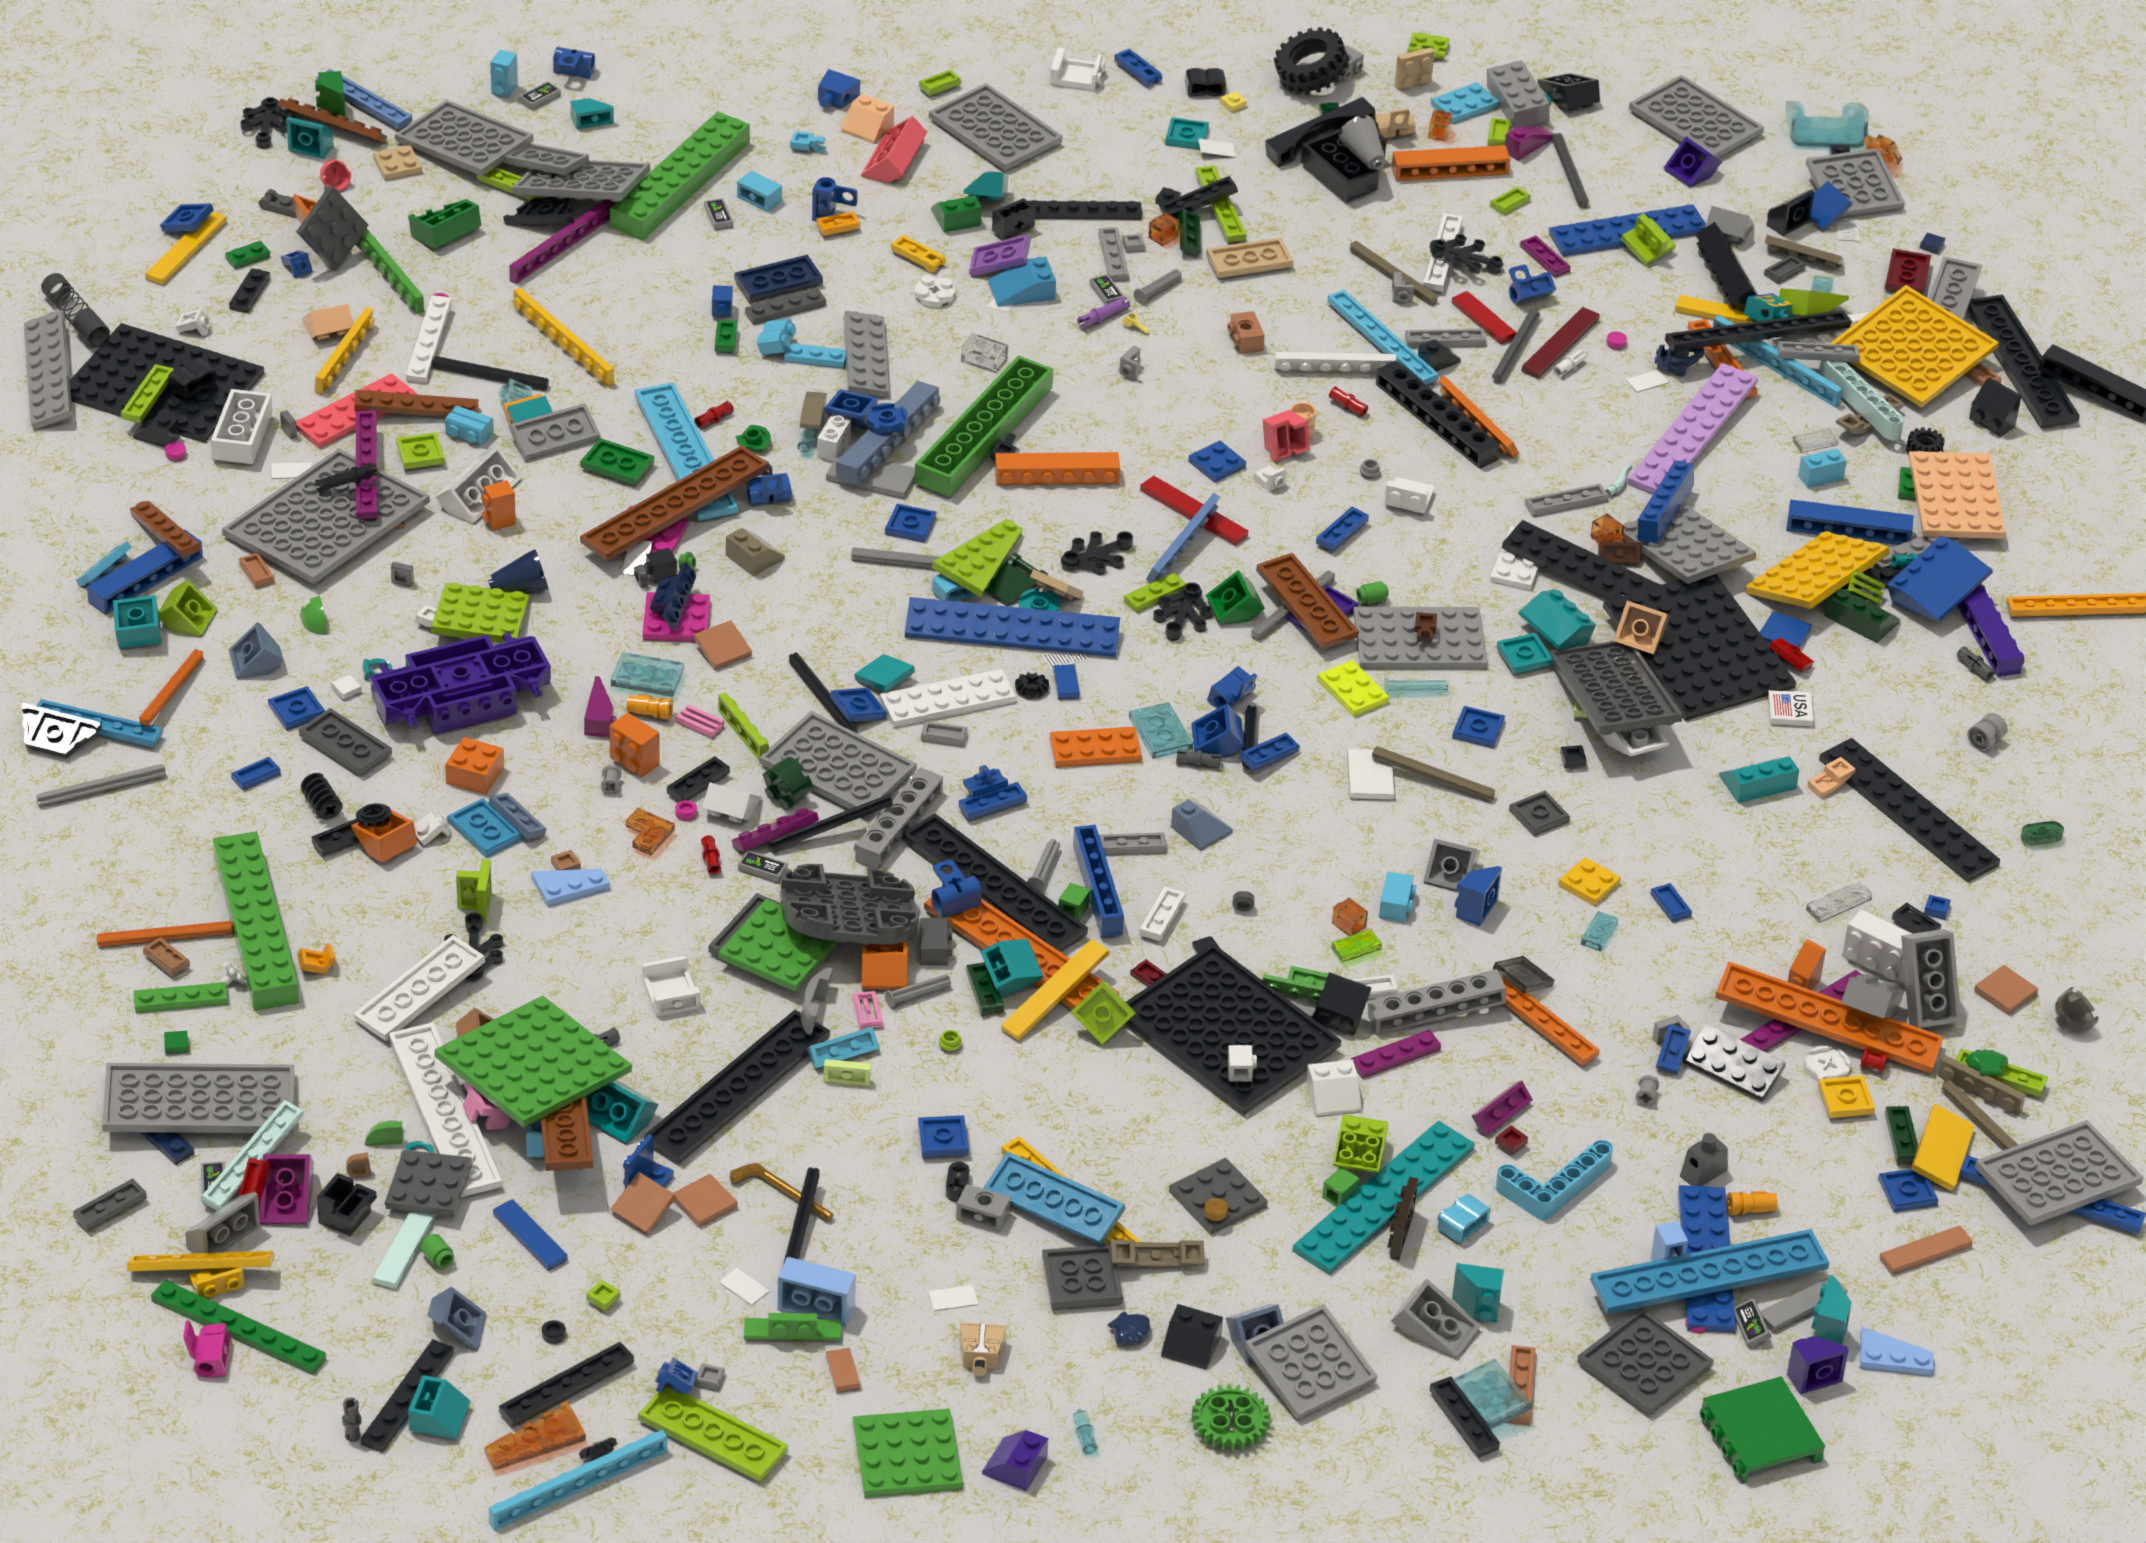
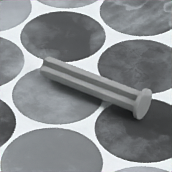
(1158, 285)
(1044, 865)
(917, 990)

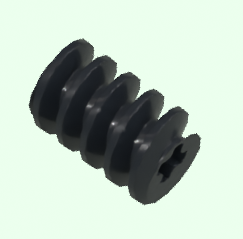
(321, 796)

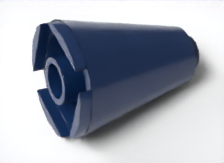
(520, 575)

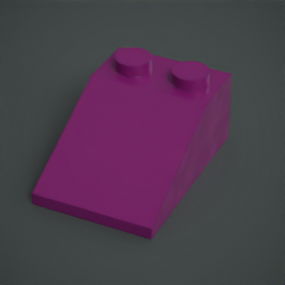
(287, 1189)

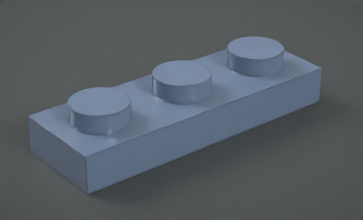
(517, 816)

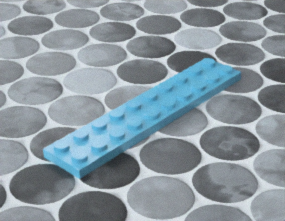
(680, 440)

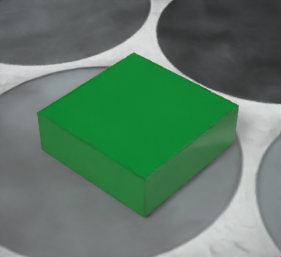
(176, 1042)

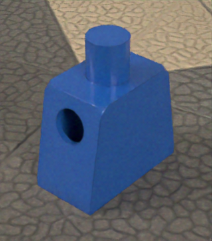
(837, 89)

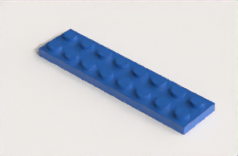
(1607, 232)
(1706, 1227)

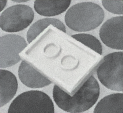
(1369, 776)

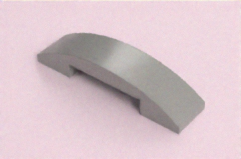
(816, 987)

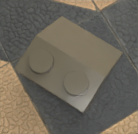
(751, 551)

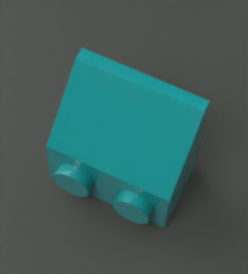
(309, 138)
(137, 622)
(1478, 1291)

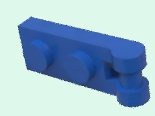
(1138, 67)

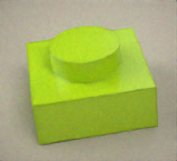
(603, 1295)

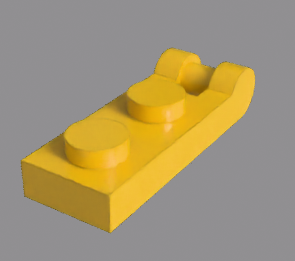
(918, 253)

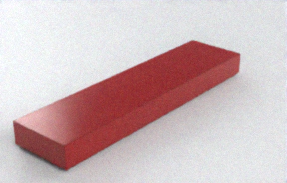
(1483, 317)

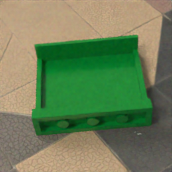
(1761, 1427)

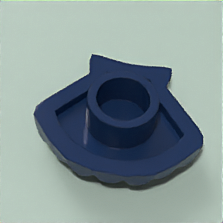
(1130, 1328)

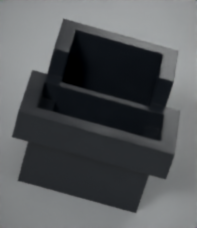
(344, 1205)

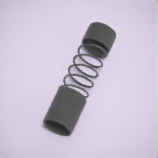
(86, 321)

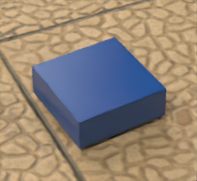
(1937, 907)

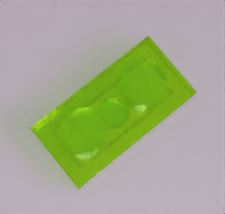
(1356, 945)

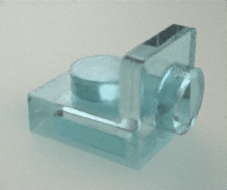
(514, 391)

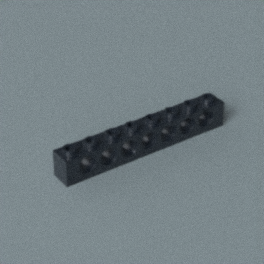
(1437, 414)

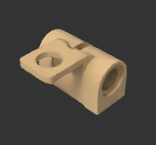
(1396, 123)

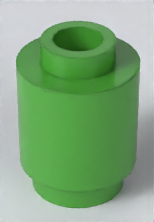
(1372, 593)
(437, 1251)

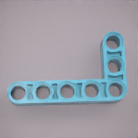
(1547, 1199)

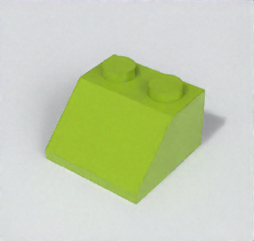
(186, 610)

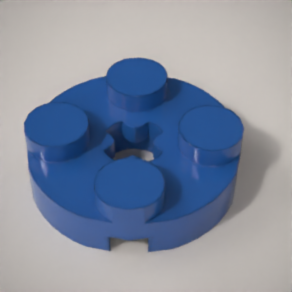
(887, 418)

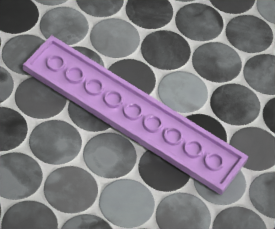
(1695, 425)

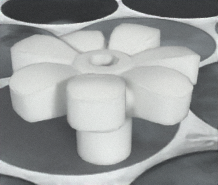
(232, 974)

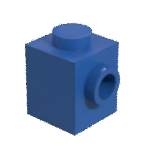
(722, 300)

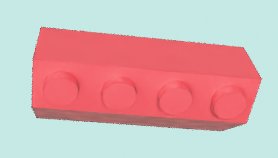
(895, 151)

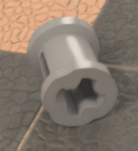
(611, 776)
(1648, 1085)

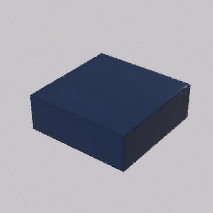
(1932, 243)

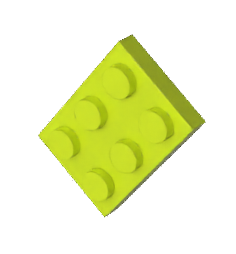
(1352, 688)

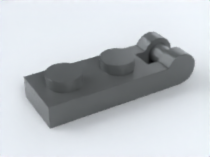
(278, 203)

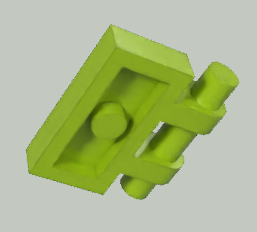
(1422, 41)

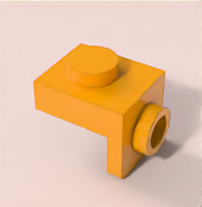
(316, 961)

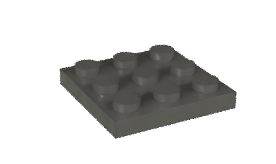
(332, 228)
(1218, 1181)
(428, 1183)
(1081, 1277)

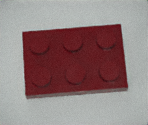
(1907, 269)

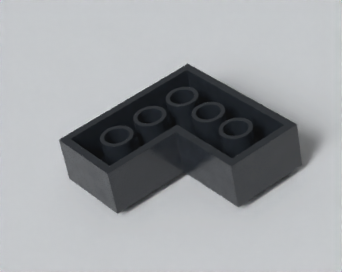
(1339, 166)

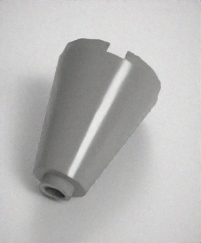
(1363, 141)

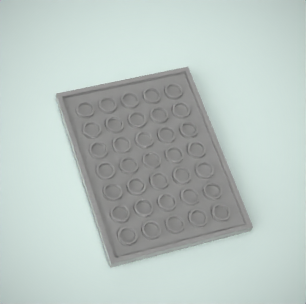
(320, 531)

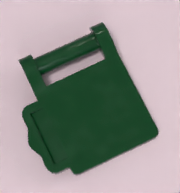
(1010, 582)

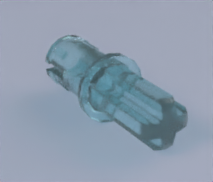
(807, 439)
(1085, 1431)

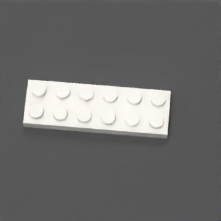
(947, 698)
(419, 987)

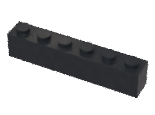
(1726, 265)
(2094, 381)

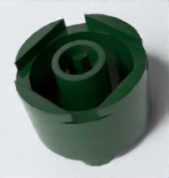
(787, 782)

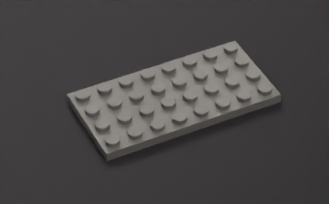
(194, 1096)

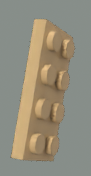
(1249, 257)

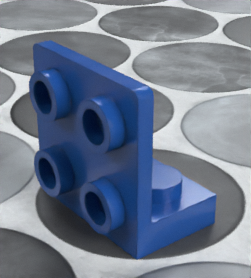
(643, 1161)

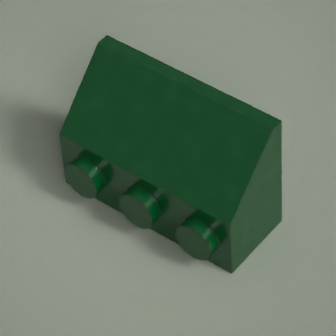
(1859, 615)

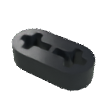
(953, 1181)

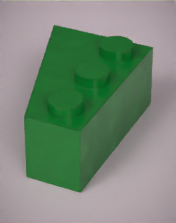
(445, 224)

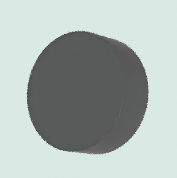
(641, 575)
(1243, 901)

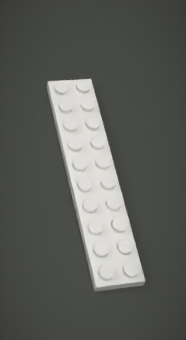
(441, 1105)

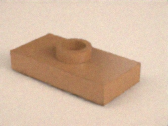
(166, 956)

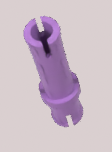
(1098, 314)

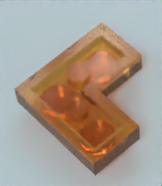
(1886, 147)
(651, 828)

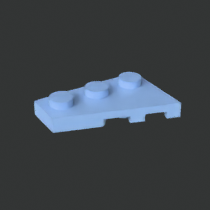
(567, 885)
(1893, 1355)

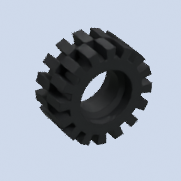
(1925, 441)

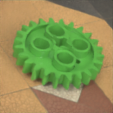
(1212, 1417)

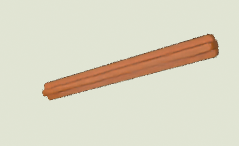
(171, 687)
(165, 933)

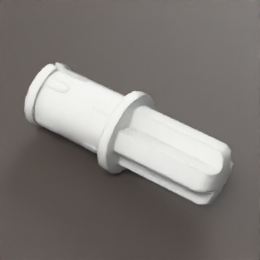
(1569, 363)

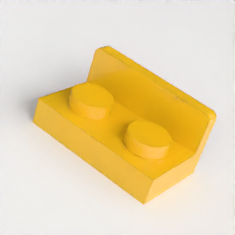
(216, 1281)

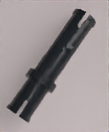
(354, 475)

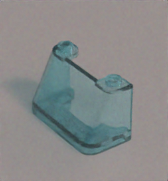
(1823, 131)

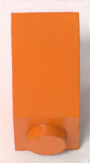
(1808, 965)

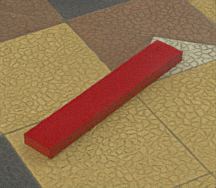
(1189, 507)

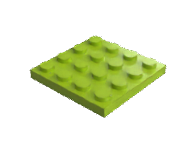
(478, 612)

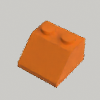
(387, 839)

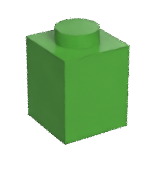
(1075, 900)
(1340, 1186)

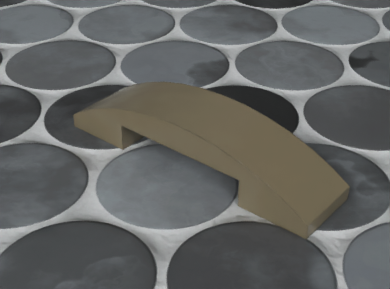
(1858, 424)
(1157, 1254)

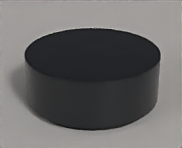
(553, 1332)

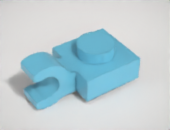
(805, 140)

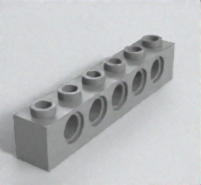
(907, 809)
(1436, 1002)

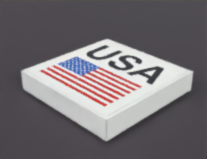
(1790, 708)

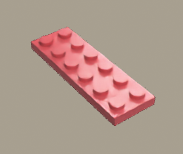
(340, 417)

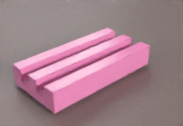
(701, 718)
(869, 1022)

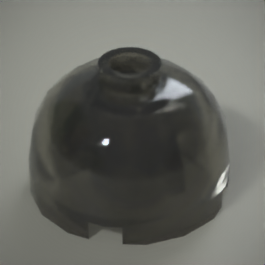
(2074, 1011)

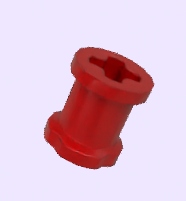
(1873, 1061)

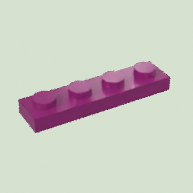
(771, 831)
(1396, 1054)

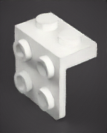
(1408, 494)

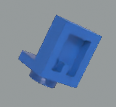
(298, 262)

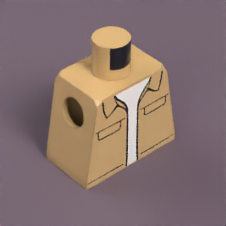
(981, 1346)

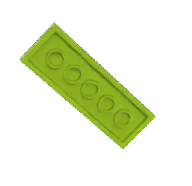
(713, 1432)

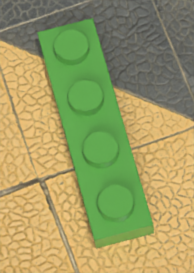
(180, 997)

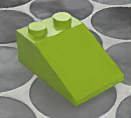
(1811, 302)

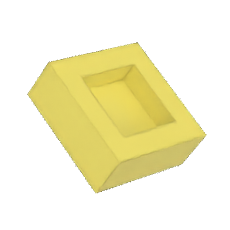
(1233, 101)

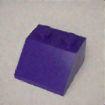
(1692, 163)
(1816, 1363)
(1018, 1459)

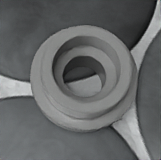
(1370, 468)

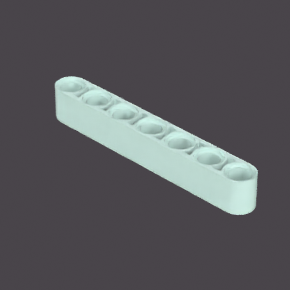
(1864, 398)

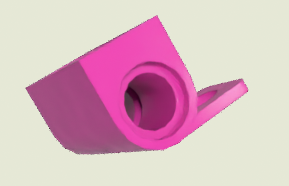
(208, 1349)

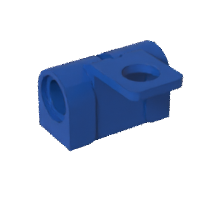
(573, 62)
(826, 196)
(1530, 287)
(769, 489)
(1232, 688)
(956, 891)

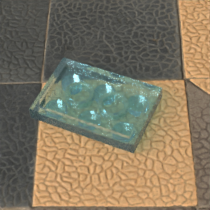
(647, 674)
(1160, 730)
(1493, 1393)

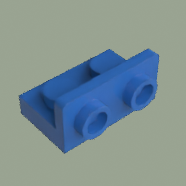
(677, 1375)

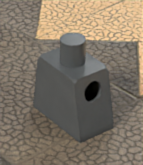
(1705, 1161)

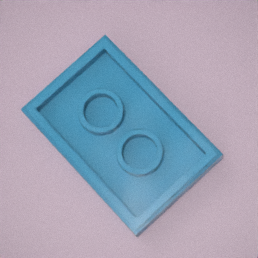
(484, 828)

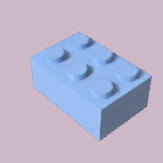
(816, 1289)

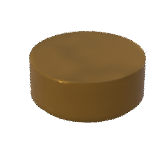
(1216, 1209)

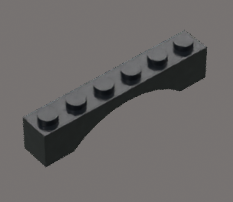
(1286, 146)

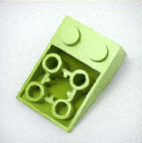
(1360, 1143)

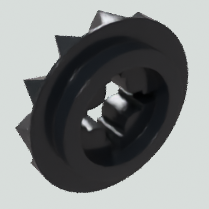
(1032, 690)
(373, 814)
(598, 1449)

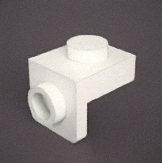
(430, 827)

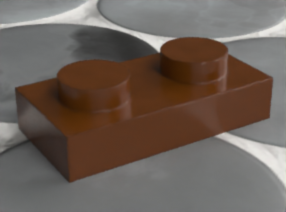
(1620, 551)

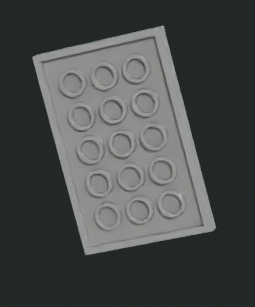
(1691, 111)
(995, 126)
(463, 137)
(594, 180)
(1693, 546)
(1390, 640)
(840, 761)
(2058, 1172)

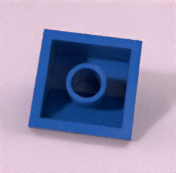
(851, 406)
(1218, 732)
(1478, 894)

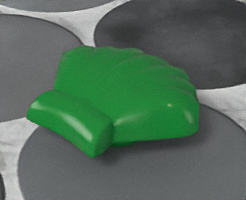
(755, 438)
(1987, 1061)

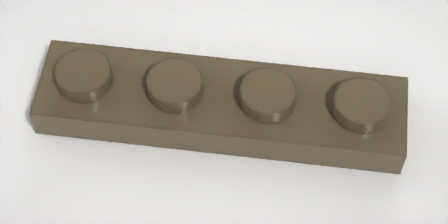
(1810, 253)
(1982, 1085)

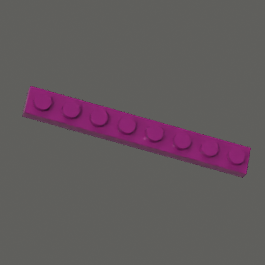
(560, 241)
(366, 454)
(1777, 1031)

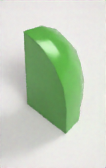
(313, 616)
(385, 1133)

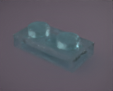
(1599, 931)

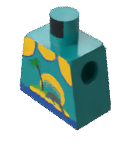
(1774, 307)

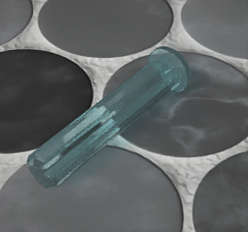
(1415, 686)

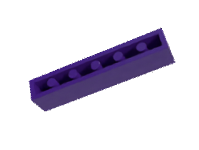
(1991, 633)

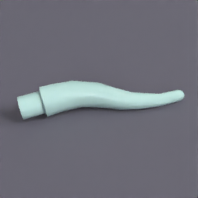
(1615, 487)

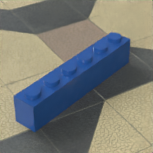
(1665, 502)
(1849, 521)
(138, 576)
(1099, 880)

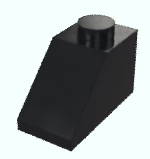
(1437, 355)
(159, 430)

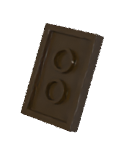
(1404, 1213)

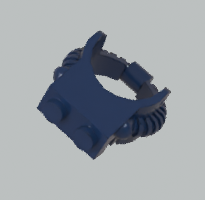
(1677, 360)

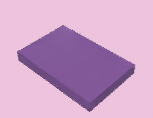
(1000, 255)

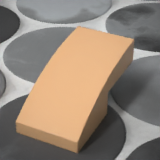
(1833, 777)

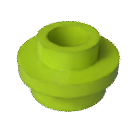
(950, 1040)

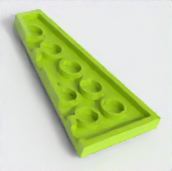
(980, 558)

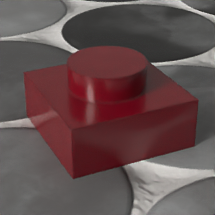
(1511, 1140)

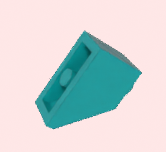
(590, 113)

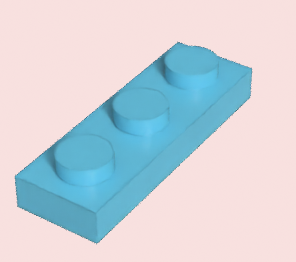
(815, 355)
(104, 565)
(843, 1047)

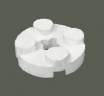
(942, 287)

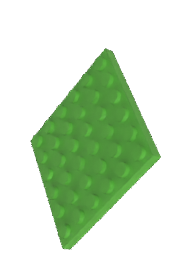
(533, 1061)

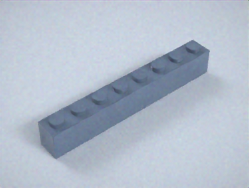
(873, 449)

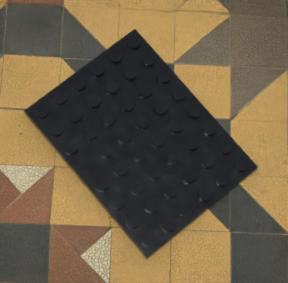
(129, 355)
(1708, 649)
(1219, 1004)

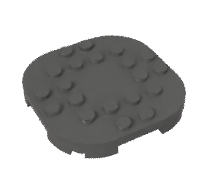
(849, 906)

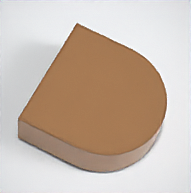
(358, 1165)

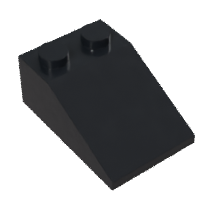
(1571, 90)

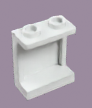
(1076, 73)
(670, 986)

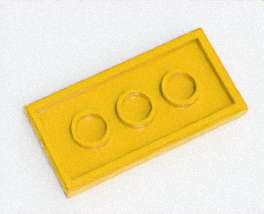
(1942, 1147)

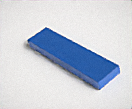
(530, 1234)

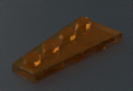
(543, 1436)

